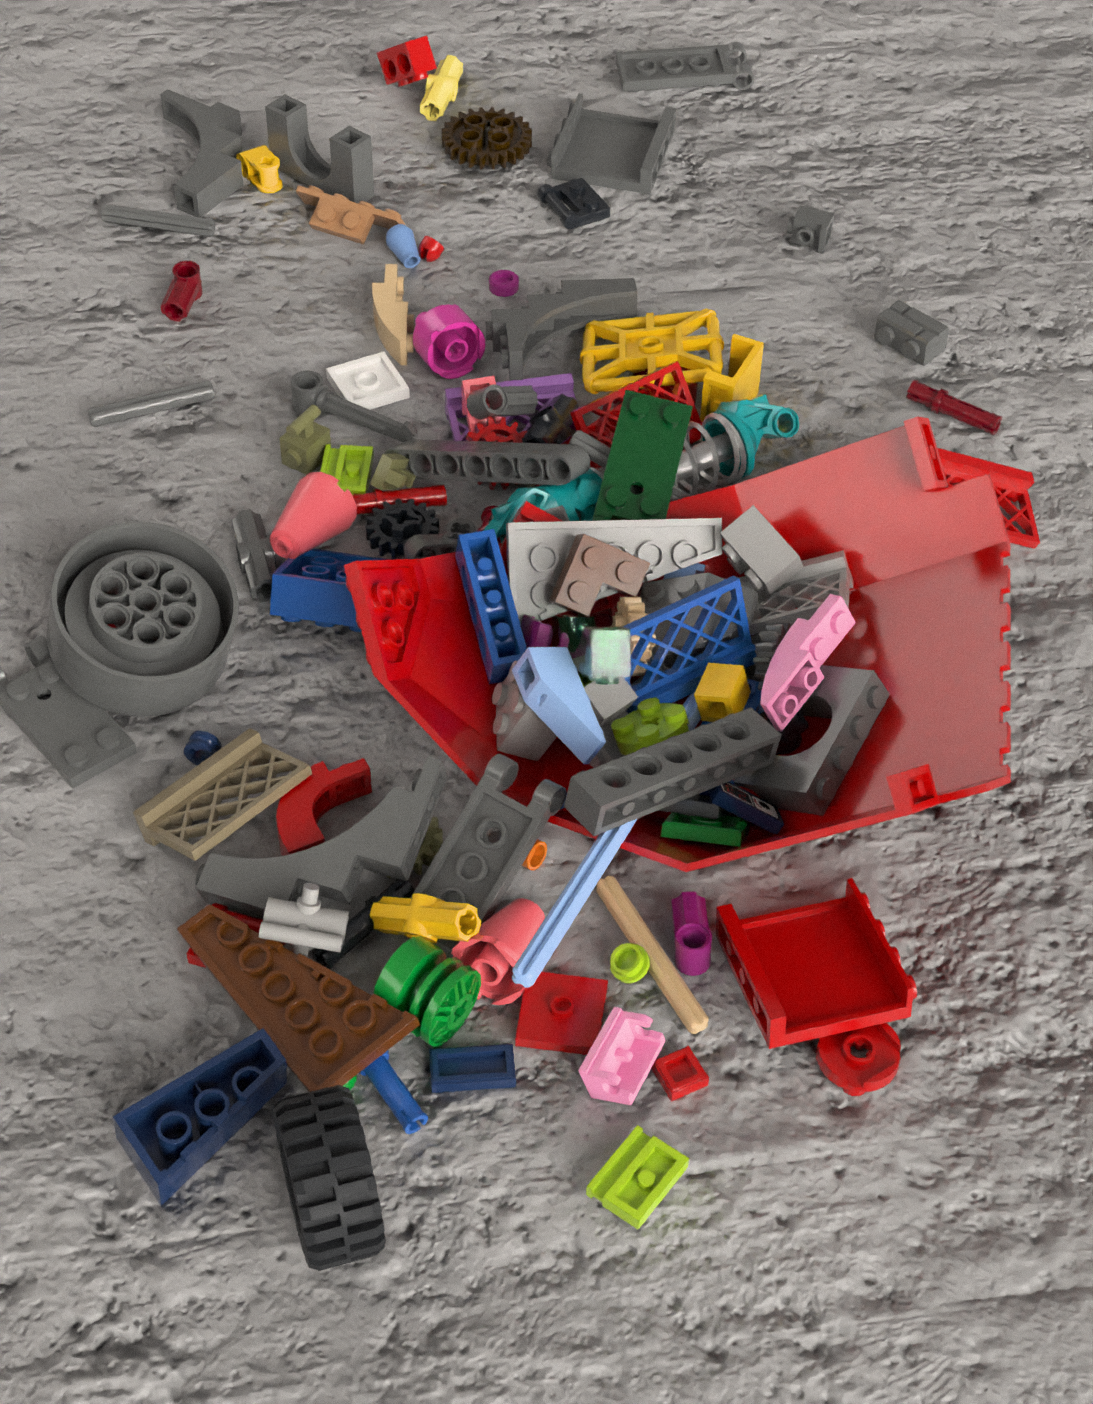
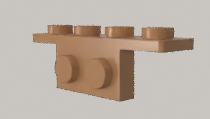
(343, 217)

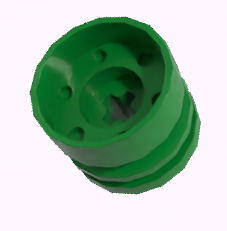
(430, 988)

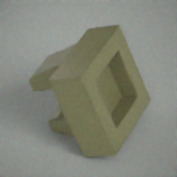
(392, 473)

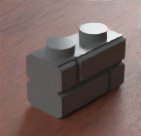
(911, 332)

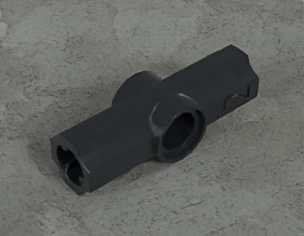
(552, 422)

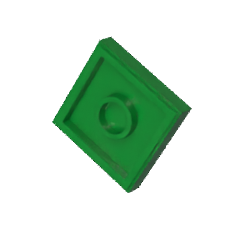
(725, 830)

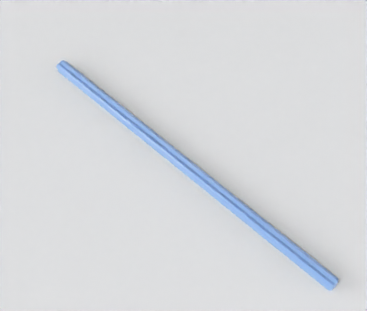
(578, 890)

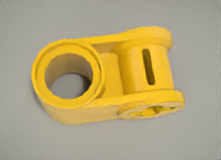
(261, 168)

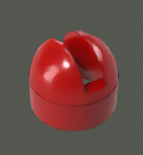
(430, 249)

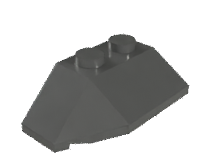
(668, 591)

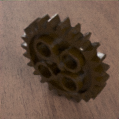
(466, 136)

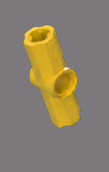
(426, 918)

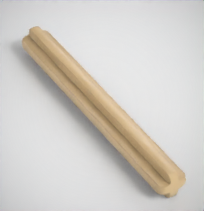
(660, 965)

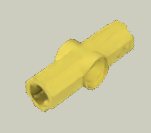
(441, 88)

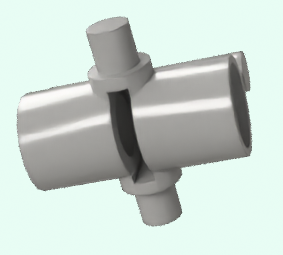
(304, 923)

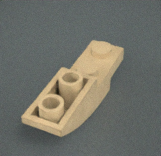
(392, 315)

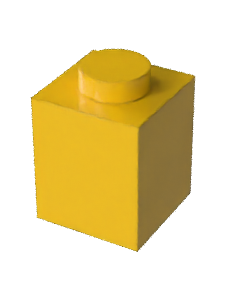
(721, 691)

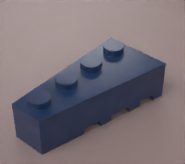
(196, 1114)

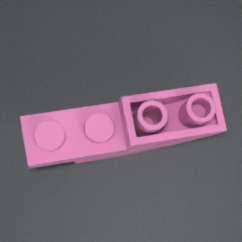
(797, 661)

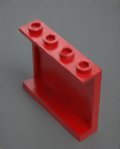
(816, 968)

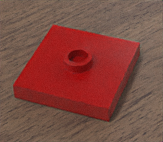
(561, 1013)

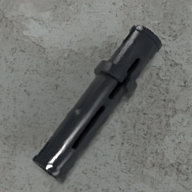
(361, 924)

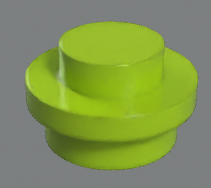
(629, 962)

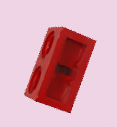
(407, 61)

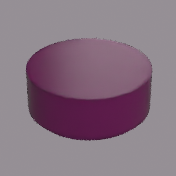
(503, 283)

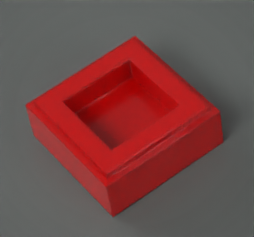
(680, 1073)

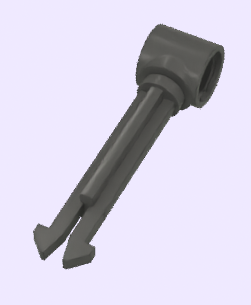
(309, 390)

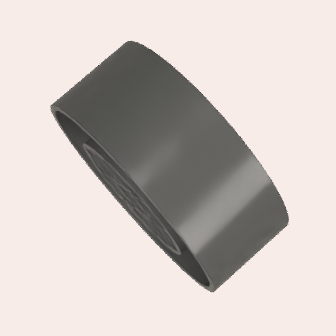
(113, 664)

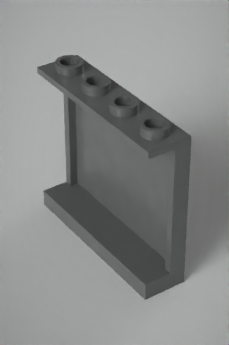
(611, 148)

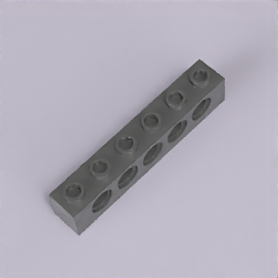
(671, 771)

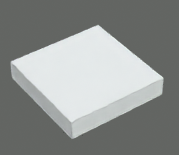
(368, 381)

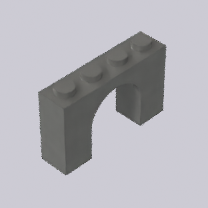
(349, 150)
(811, 778)

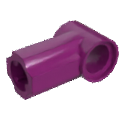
(691, 933)

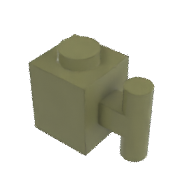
(304, 442)

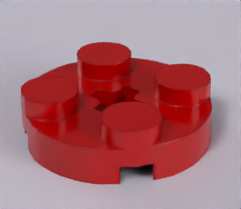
(860, 1074)

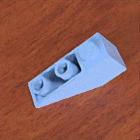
(558, 698)

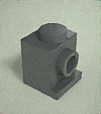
(811, 228)

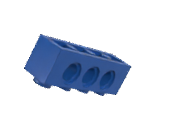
(490, 602)

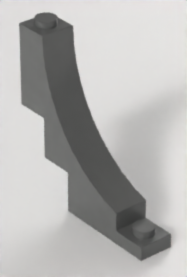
(380, 842)

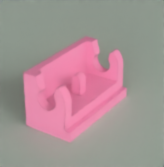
(621, 1057)

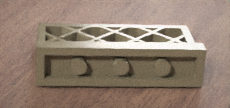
(211, 783)

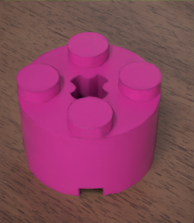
(448, 341)

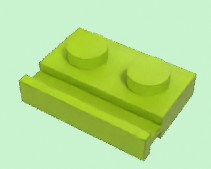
(350, 466)
(637, 1177)

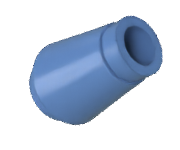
(403, 244)

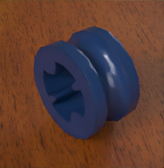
(201, 746)

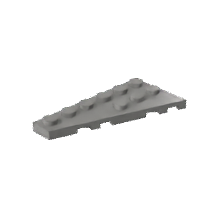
(540, 549)

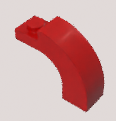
(313, 797)

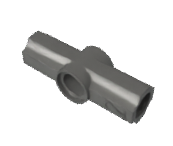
(254, 553)

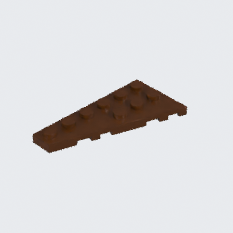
(309, 1012)

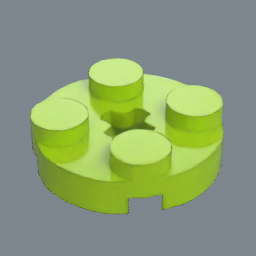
(649, 725)

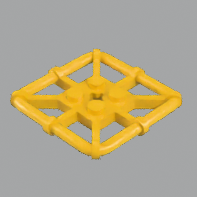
(650, 344)

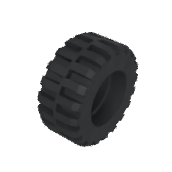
(329, 1177)

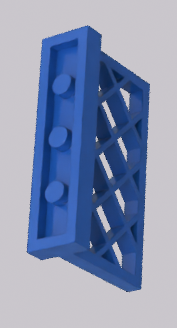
(686, 674)

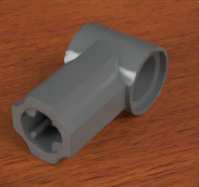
(503, 401)

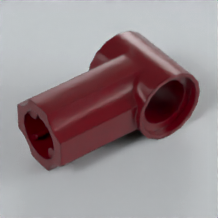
(183, 290)

